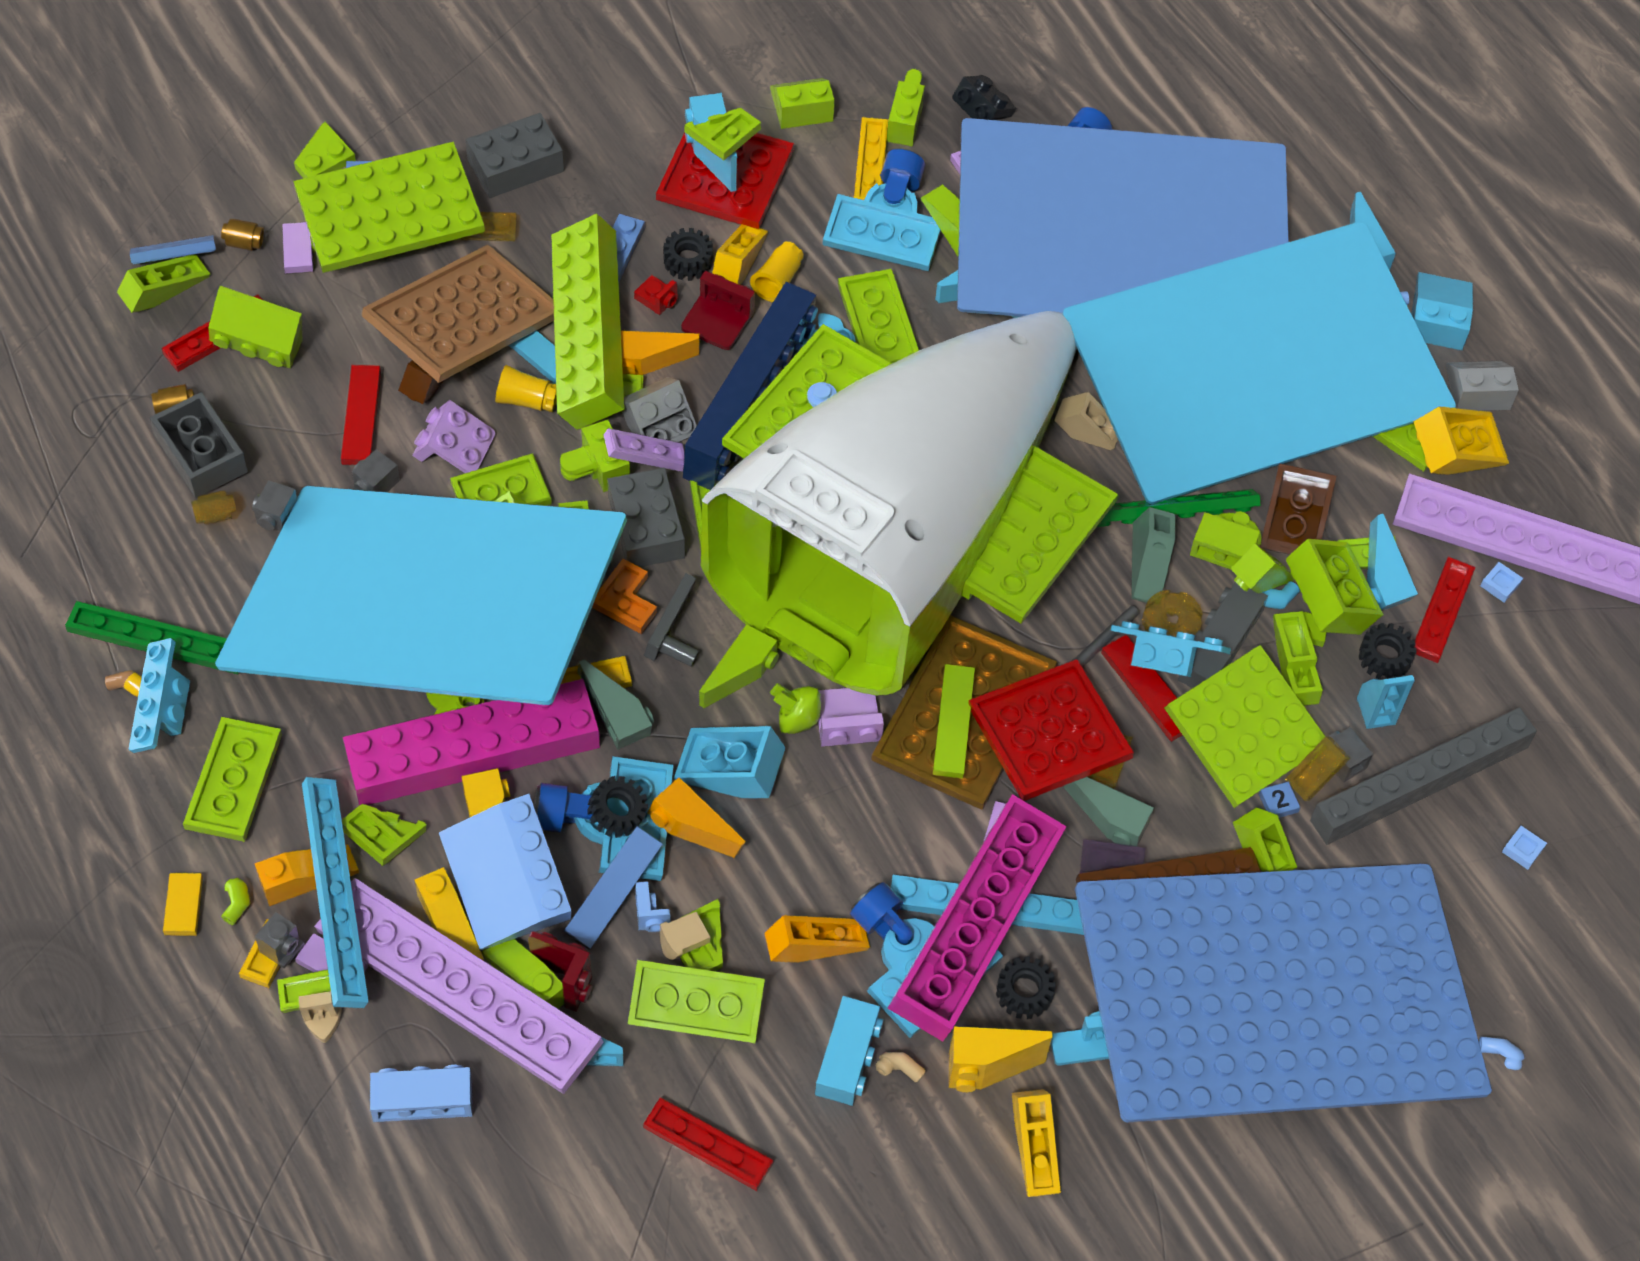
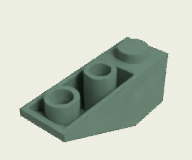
(1151, 552)

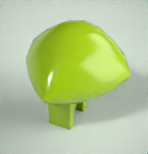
(798, 709)

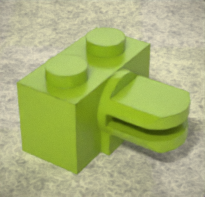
(593, 458)

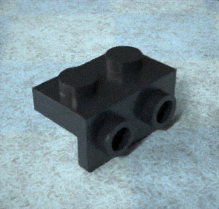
(982, 99)

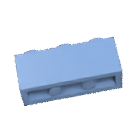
(421, 1093)

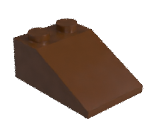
(1297, 508)

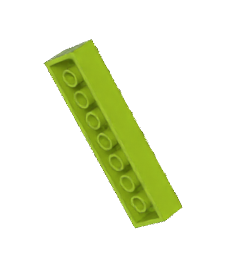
(587, 322)

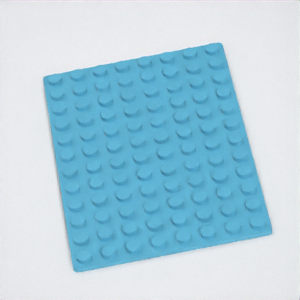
(1256, 361)
(425, 594)

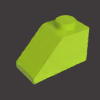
(1266, 837)

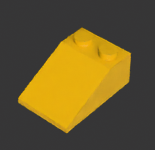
(1459, 440)
(991, 1055)

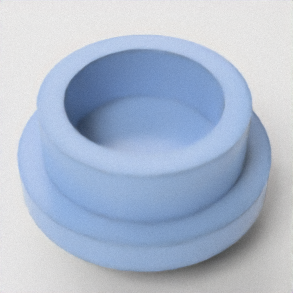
(820, 392)

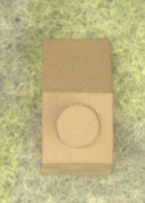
(1086, 421)

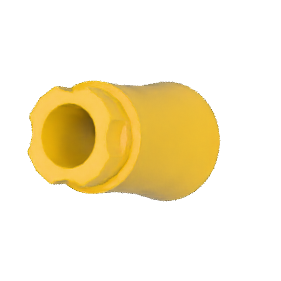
(776, 271)
(525, 390)

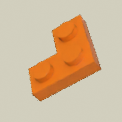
(619, 599)

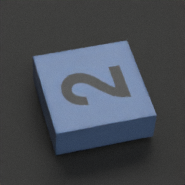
(1279, 800)

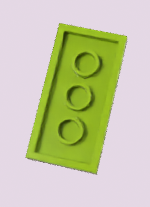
(878, 314)
(232, 779)
(696, 1001)

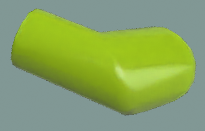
(239, 899)

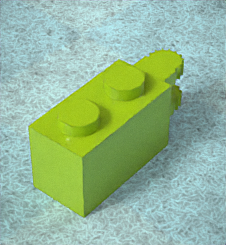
(906, 109)

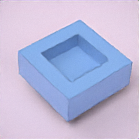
(1501, 582)
(1524, 847)

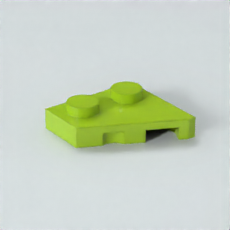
(380, 832)

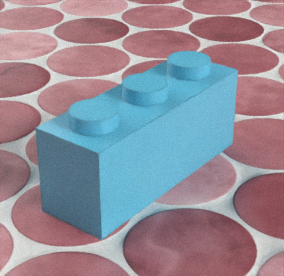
(849, 1051)

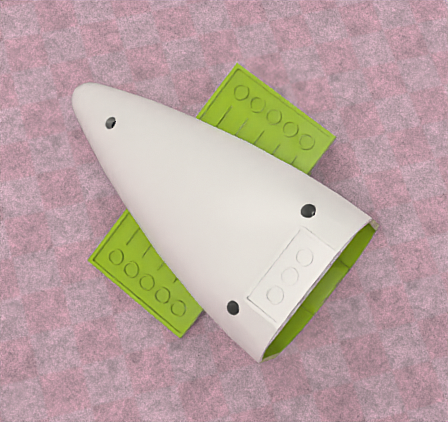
(898, 497)

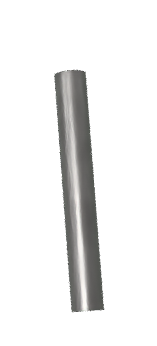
(1106, 636)

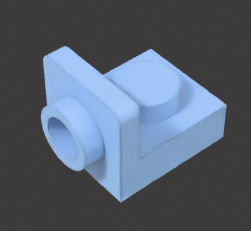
(647, 914)

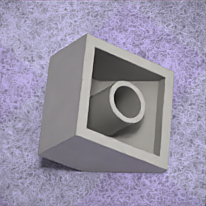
(1482, 385)

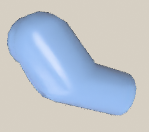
(1505, 1048)

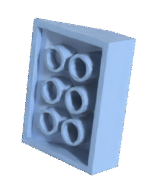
(505, 873)

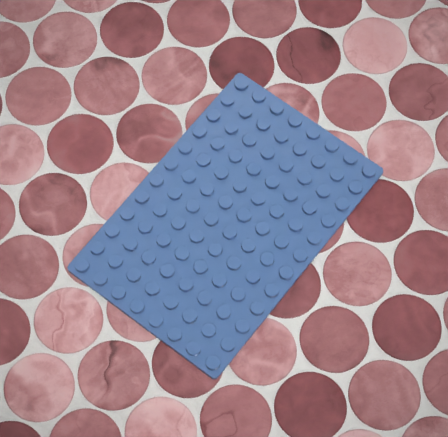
(1099, 211)
(1276, 992)

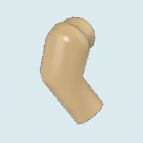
(899, 1061)

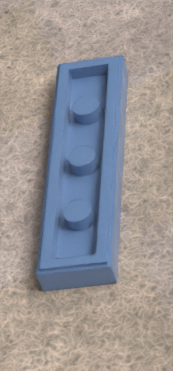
(613, 887)

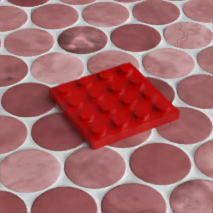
(759, 172)
(1050, 730)

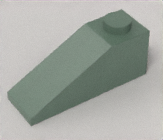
(617, 707)
(1113, 812)

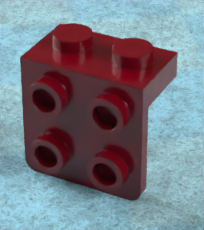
(720, 311)
(568, 960)

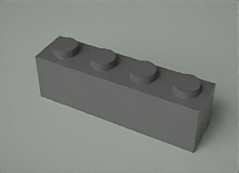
(1229, 623)

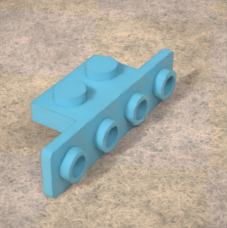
(1166, 653)
(160, 698)
(1082, 1044)

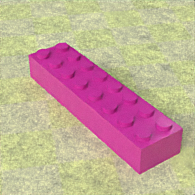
(468, 741)
(977, 918)

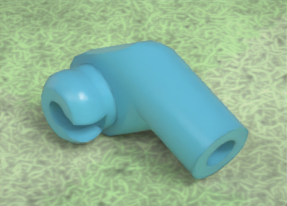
(1281, 598)

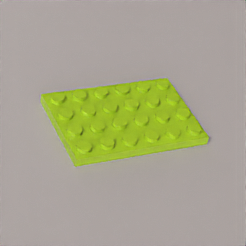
(388, 206)

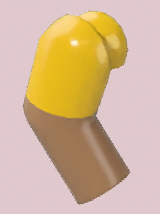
(128, 680)

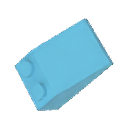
(699, 110)
(1443, 310)
(732, 760)

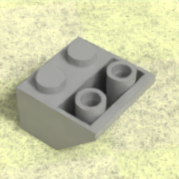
(660, 411)

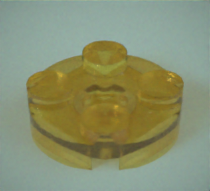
(1173, 604)

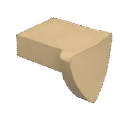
(683, 935)
(320, 1014)

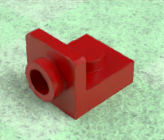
(657, 294)

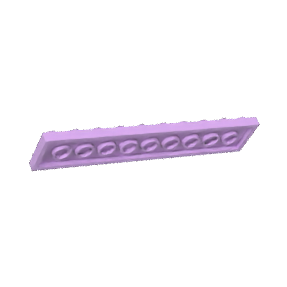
(1520, 537)
(470, 991)

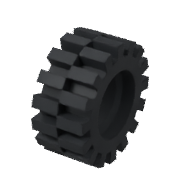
(688, 266)
(1394, 639)
(624, 792)
(1028, 970)

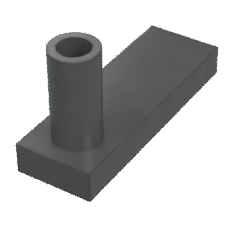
(660, 640)

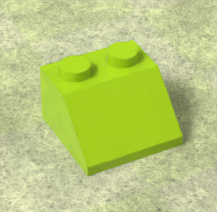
(803, 102)

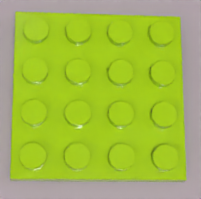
(1246, 725)

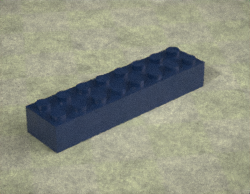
(764, 357)

